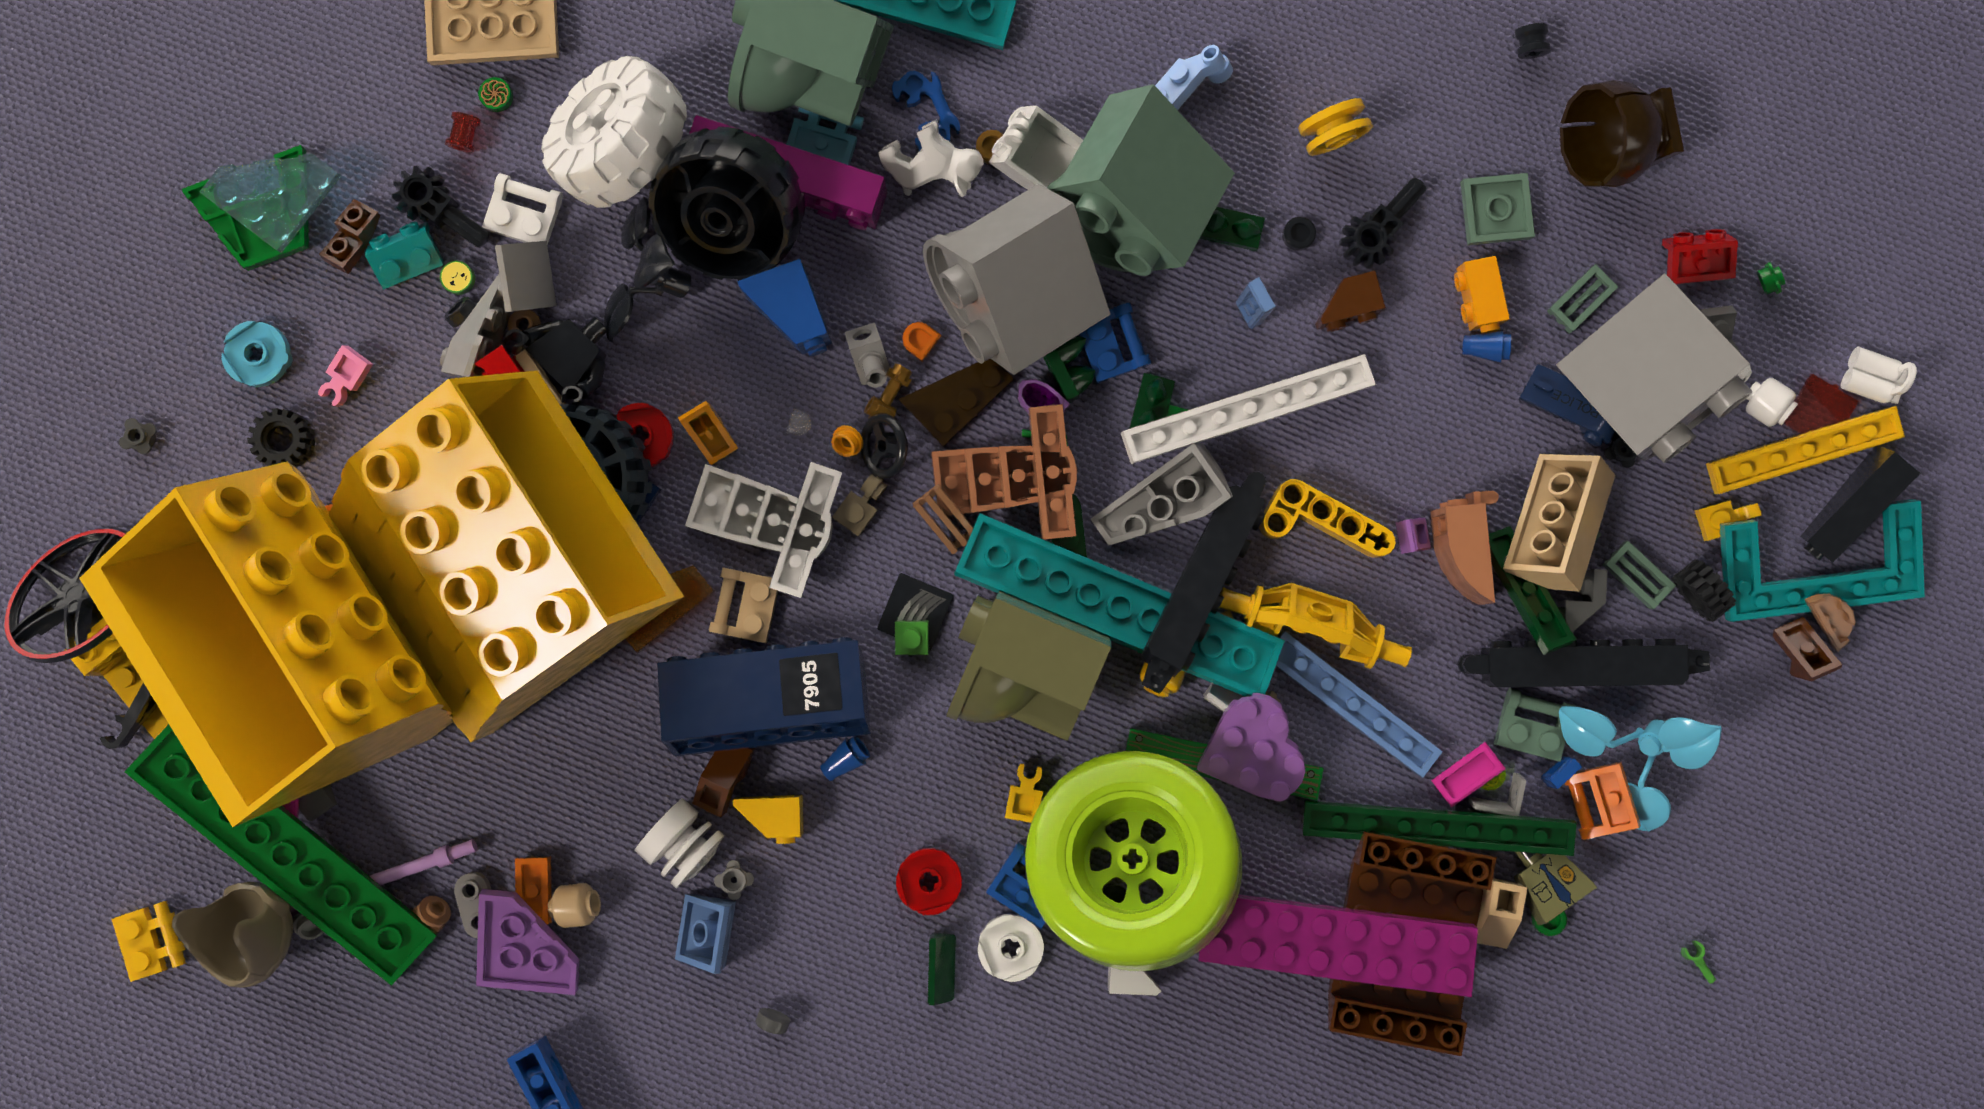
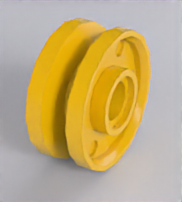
(1335, 126)

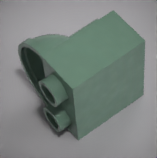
(805, 56)
(1143, 183)

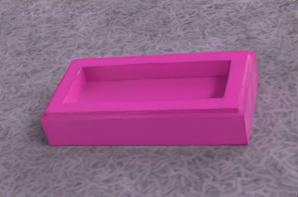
(1468, 774)

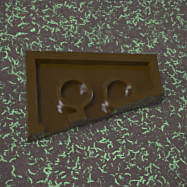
(957, 399)

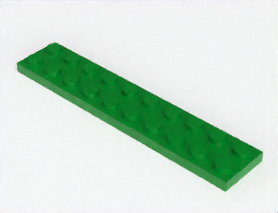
(291, 863)

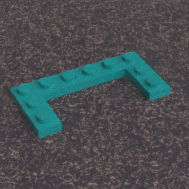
(1898, 580)

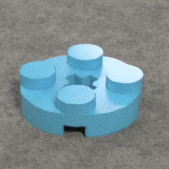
(275, 355)

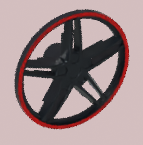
(70, 605)

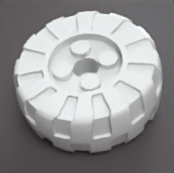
(613, 131)

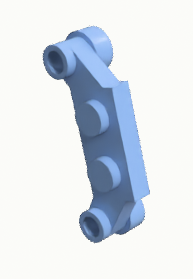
(1189, 73)

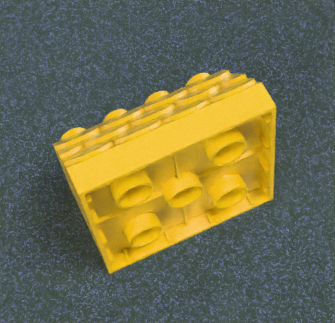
(497, 544)
(263, 640)

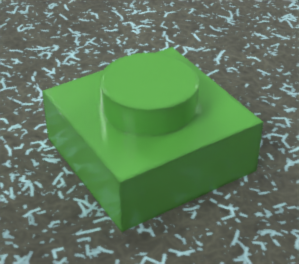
(911, 637)

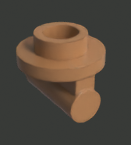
(433, 912)

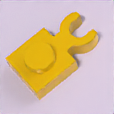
(1024, 799)

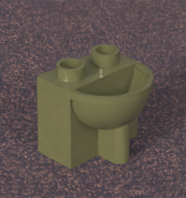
(1027, 666)

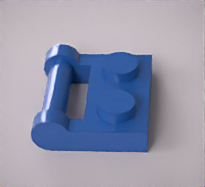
(1103, 348)
(1013, 889)

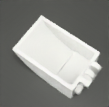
(1034, 148)

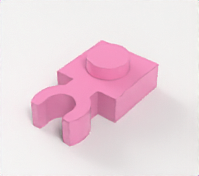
(347, 372)

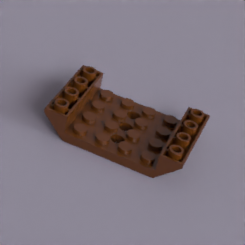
(1417, 882)

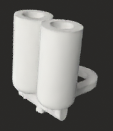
(1878, 376)

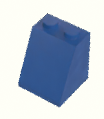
(789, 305)

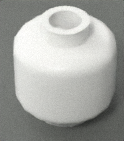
(1771, 402)

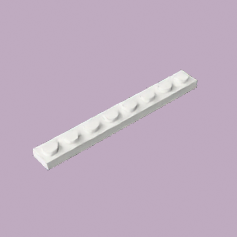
(1247, 409)

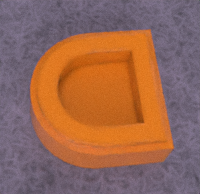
(920, 339)

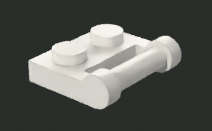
(518, 221)

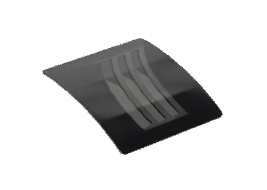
(915, 602)

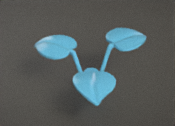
(1687, 740)

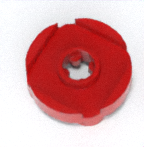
(656, 423)
(918, 897)

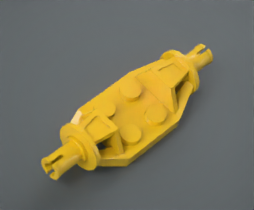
(1319, 615)

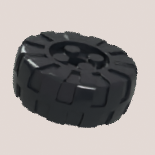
(727, 203)

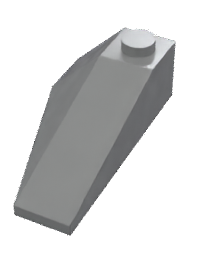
(477, 335)
(1174, 494)

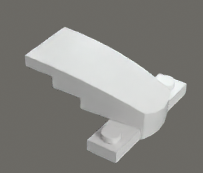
(769, 518)

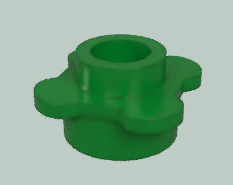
(1771, 279)

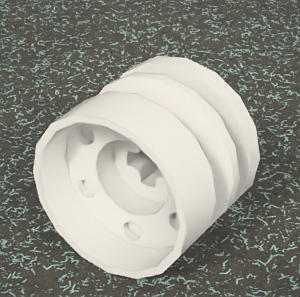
(679, 843)

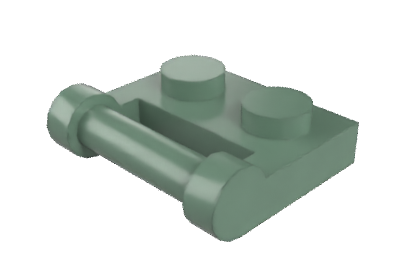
(1526, 734)

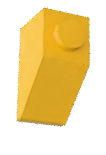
(774, 815)

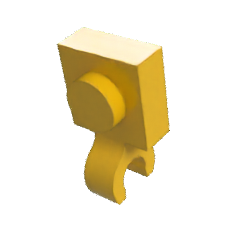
(1711, 517)

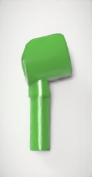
(1699, 961)

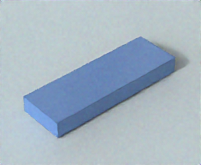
(1255, 303)

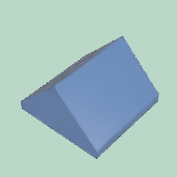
(705, 932)

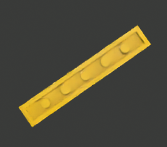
(1805, 450)

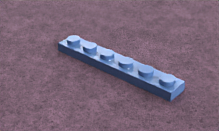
(1356, 706)

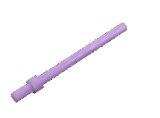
(440, 857)

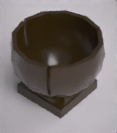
(1627, 132)

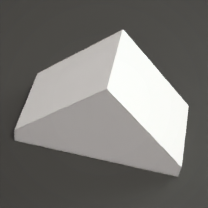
(1131, 982)

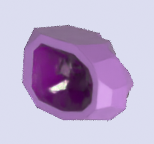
(1037, 393)

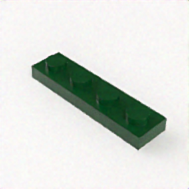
(1530, 599)

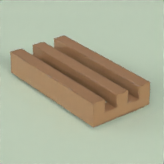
(961, 540)

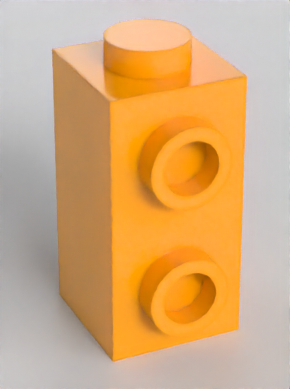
(1482, 294)

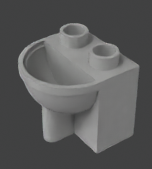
(1018, 279)
(1658, 371)

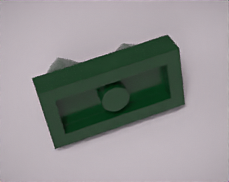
(1234, 229)
(1069, 380)
(1152, 400)

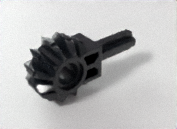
(435, 205)
(1380, 226)

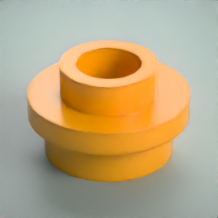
(847, 441)

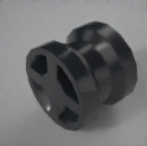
(1532, 41)

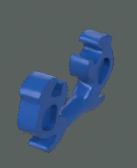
(914, 86)

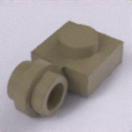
(855, 511)

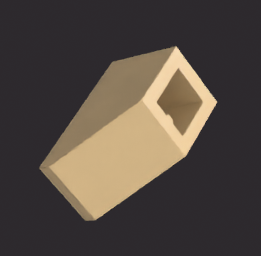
(1500, 913)

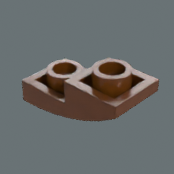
(355, 231)

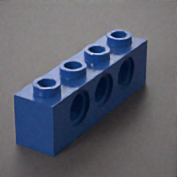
(543, 1077)

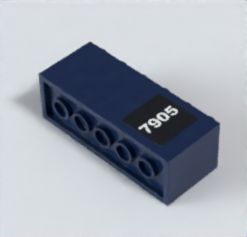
(763, 697)

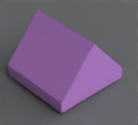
(1413, 535)

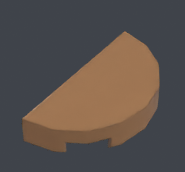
(1833, 617)

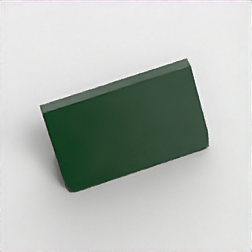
(941, 968)

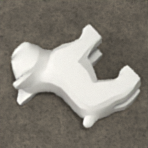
(934, 161)

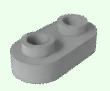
(468, 904)

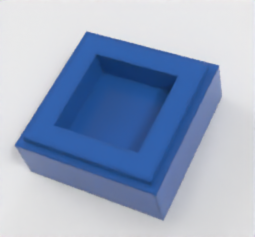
(1560, 772)

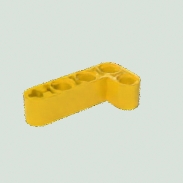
(1331, 524)

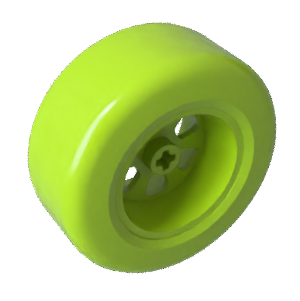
(1075, 821)

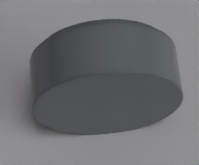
(772, 1021)

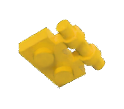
(141, 944)

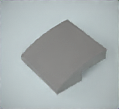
(525, 276)

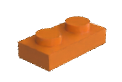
(534, 883)

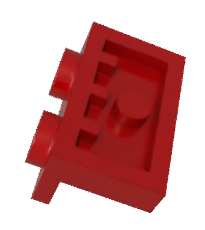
(1701, 256)

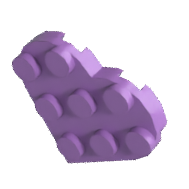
(1254, 750)

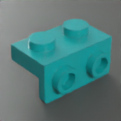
(403, 254)

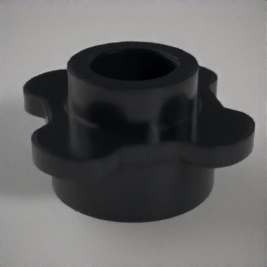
(1614, 452)

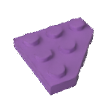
(520, 949)

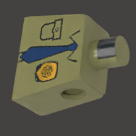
(1551, 884)

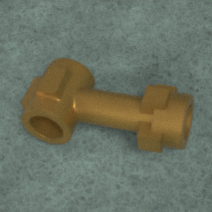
(899, 377)

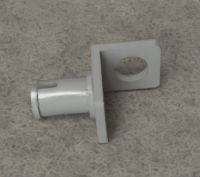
(868, 355)
(1513, 804)

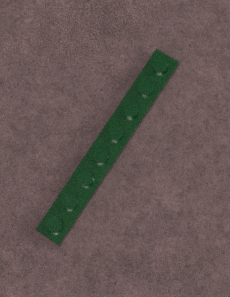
(1441, 827)

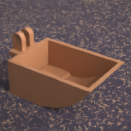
(1464, 545)

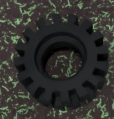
(268, 424)
(1704, 590)

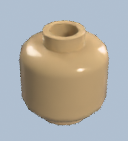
(574, 905)

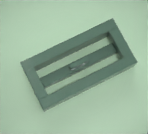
(1562, 317)
(1617, 556)

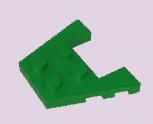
(239, 240)

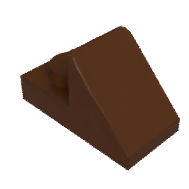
(1806, 650)

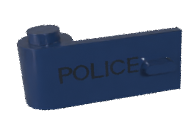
(1561, 398)

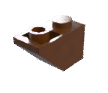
(1352, 299)

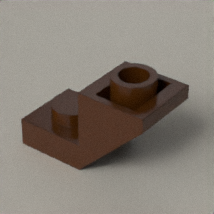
(719, 779)

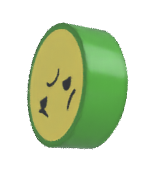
(457, 277)

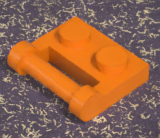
(1612, 799)

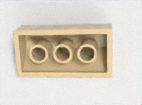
(1560, 520)

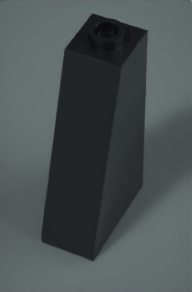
(1858, 503)

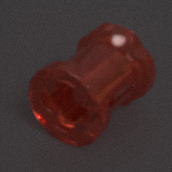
(462, 132)

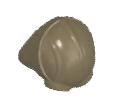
(239, 934)

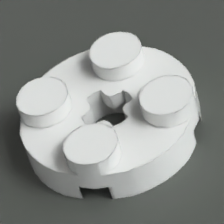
(1003, 964)

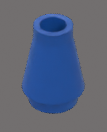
(1489, 346)
(847, 757)

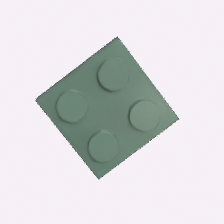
(1497, 209)

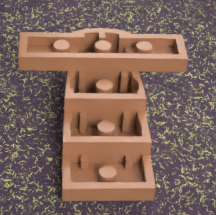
(1016, 475)

